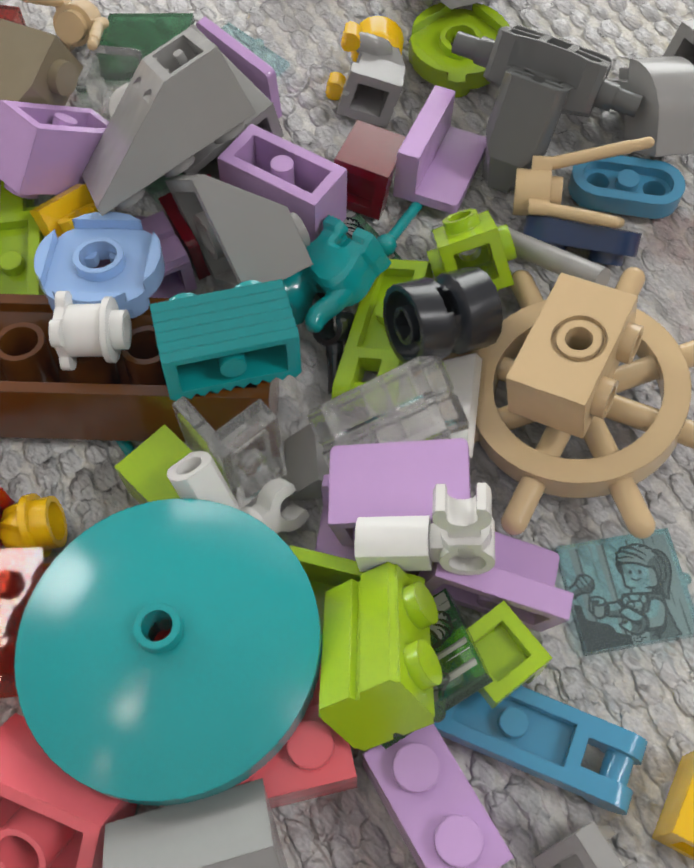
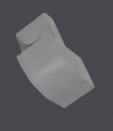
(666, 103)

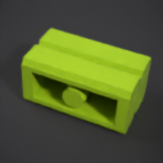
(378, 657)

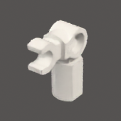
(199, 478)
(457, 539)

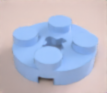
(70, 261)

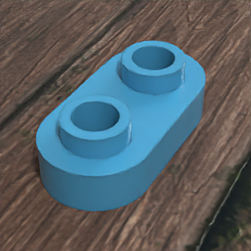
(627, 186)

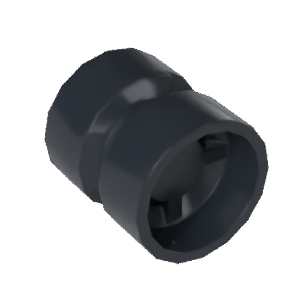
(442, 314)

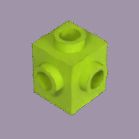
(468, 231)

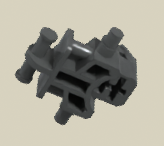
(537, 84)

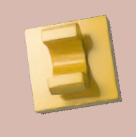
(62, 208)

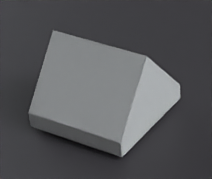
(305, 464)

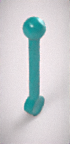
(388, 241)

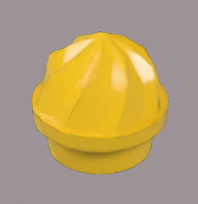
(34, 524)

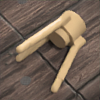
(76, 22)
(541, 193)

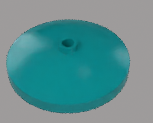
(180, 711)

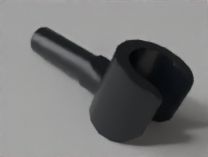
(334, 342)

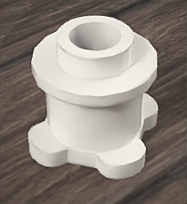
(88, 330)

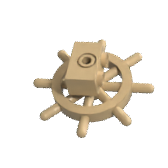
(570, 383)

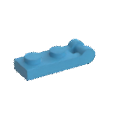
(549, 743)

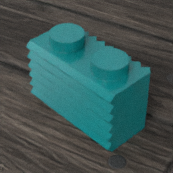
(226, 338)

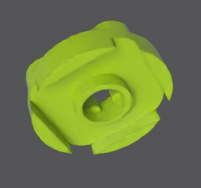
(432, 47)

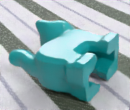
(340, 270)

